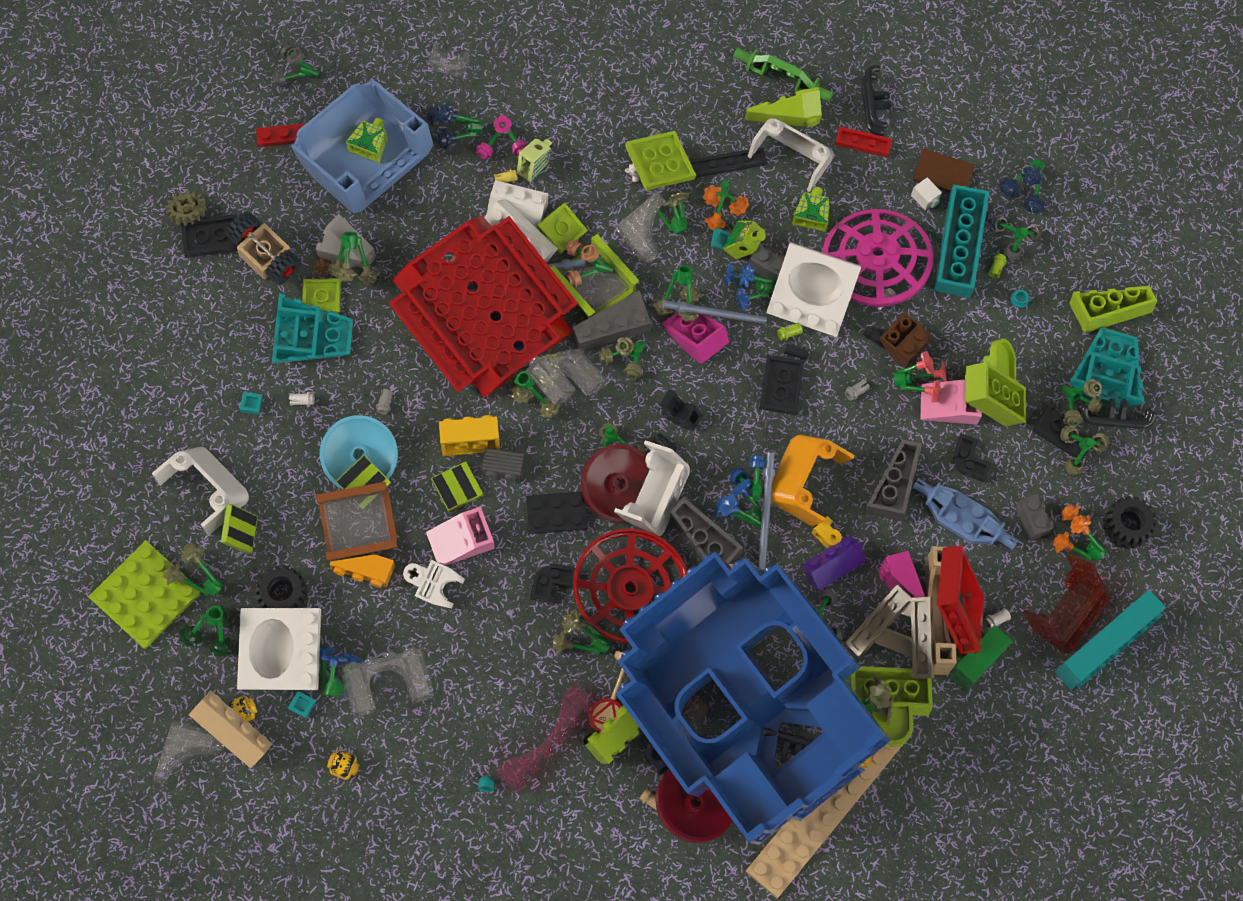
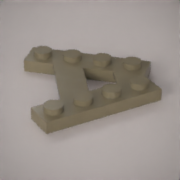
(918, 646)

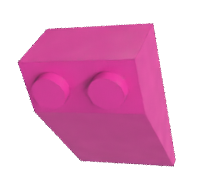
(697, 337)
(899, 570)

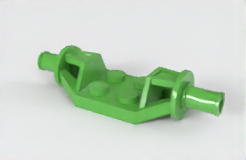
(779, 65)

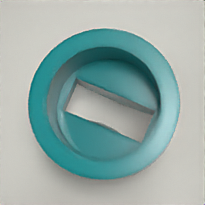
(486, 784)

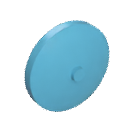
(352, 439)

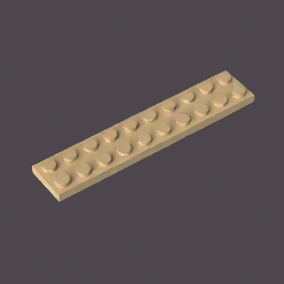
(800, 839)

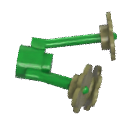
(678, 223)

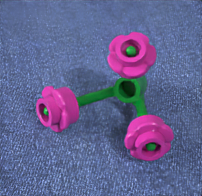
(502, 126)

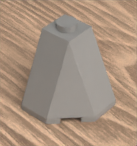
(330, 247)

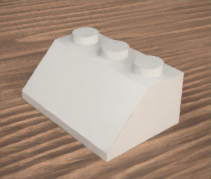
(528, 202)

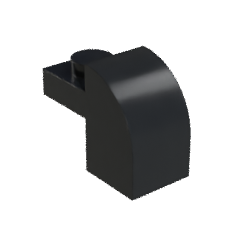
(679, 412)

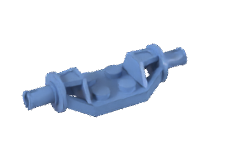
(964, 515)

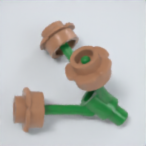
(590, 254)

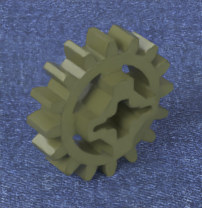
(186, 208)

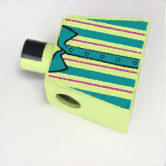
(533, 159)

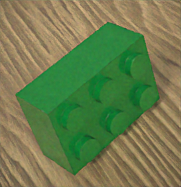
(973, 665)

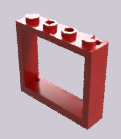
(966, 620)

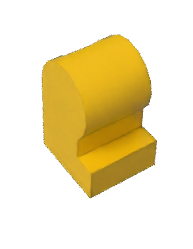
(826, 534)

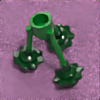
(217, 617)

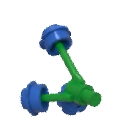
(739, 475)

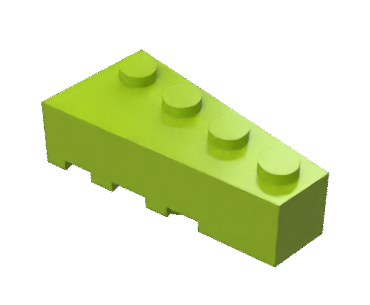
(1111, 306)
(613, 736)

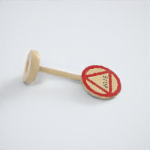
(606, 708)

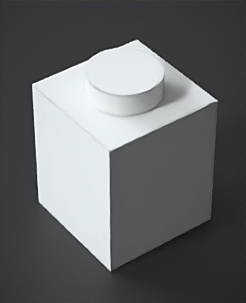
(926, 194)

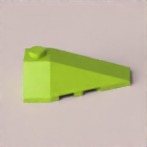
(798, 110)

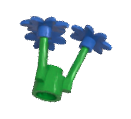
(763, 284)
(331, 686)

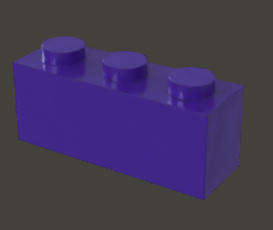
(834, 562)

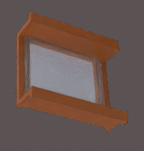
(357, 521)

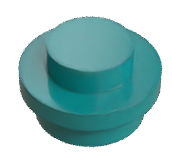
(1020, 298)

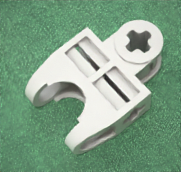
(432, 581)

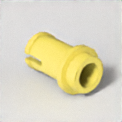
(506, 177)

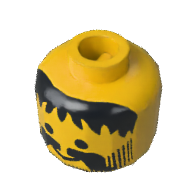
(244, 707)
(343, 764)

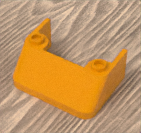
(794, 471)

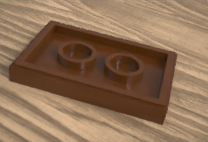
(943, 170)

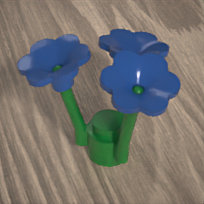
(728, 505)

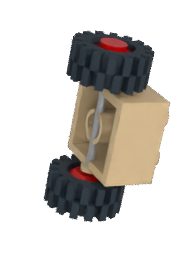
(262, 248)

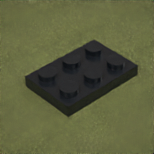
(207, 236)
(781, 385)
(556, 512)

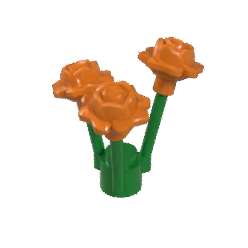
(1078, 524)

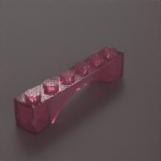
(517, 769)

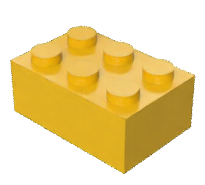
(468, 435)

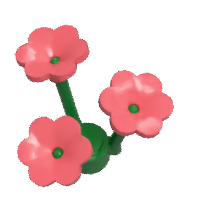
(903, 379)

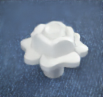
(632, 171)

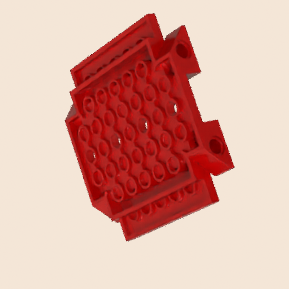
(457, 323)

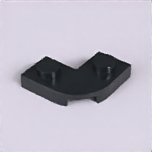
(964, 460)
(547, 577)

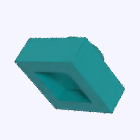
(719, 239)
(251, 403)
(302, 704)

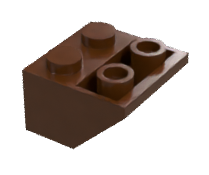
(905, 340)

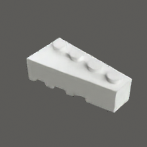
(503, 209)

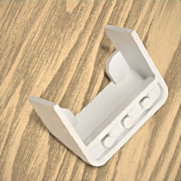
(798, 141)
(228, 487)
(659, 492)

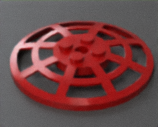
(624, 575)

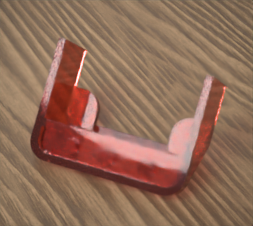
(1076, 610)

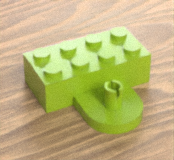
(994, 387)
(908, 695)

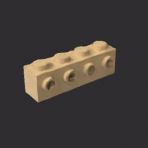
(230, 729)

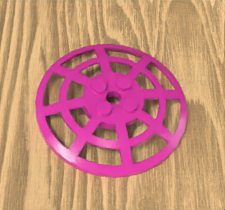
(888, 260)

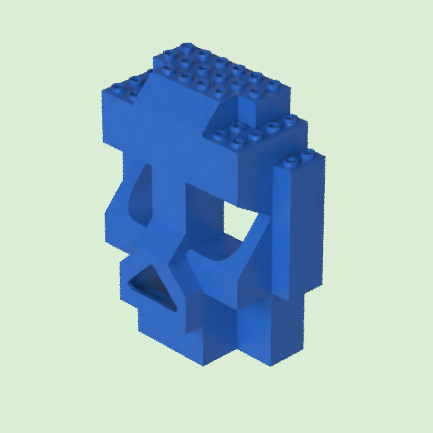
(705, 633)

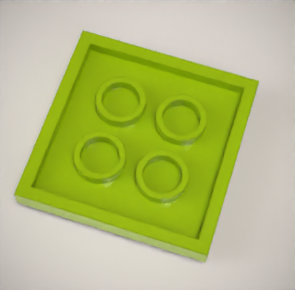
(660, 160)

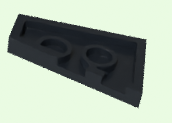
(1050, 429)

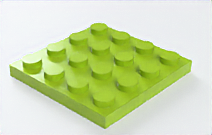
(140, 598)

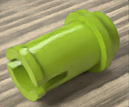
(997, 265)
(790, 331)

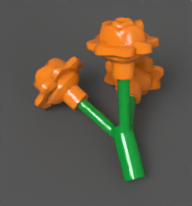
(715, 196)

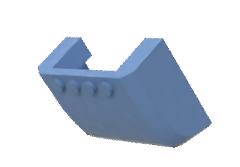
(350, 177)

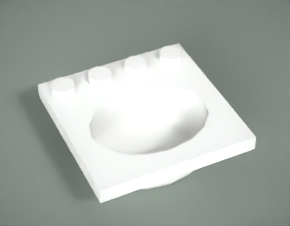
(813, 289)
(279, 649)

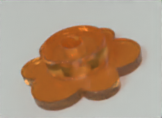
(320, 271)

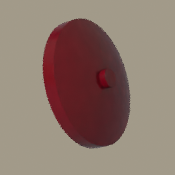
(613, 479)
(690, 816)

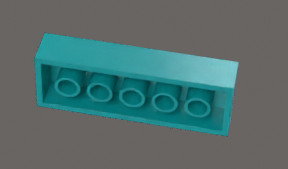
(961, 241)
(1111, 641)

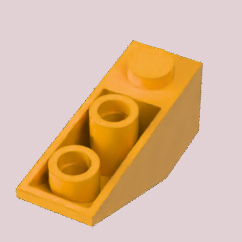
(369, 568)

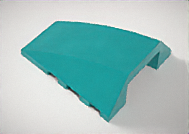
(309, 332)
(1115, 363)

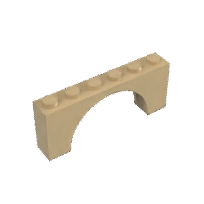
(943, 648)

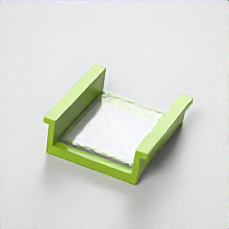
(600, 289)

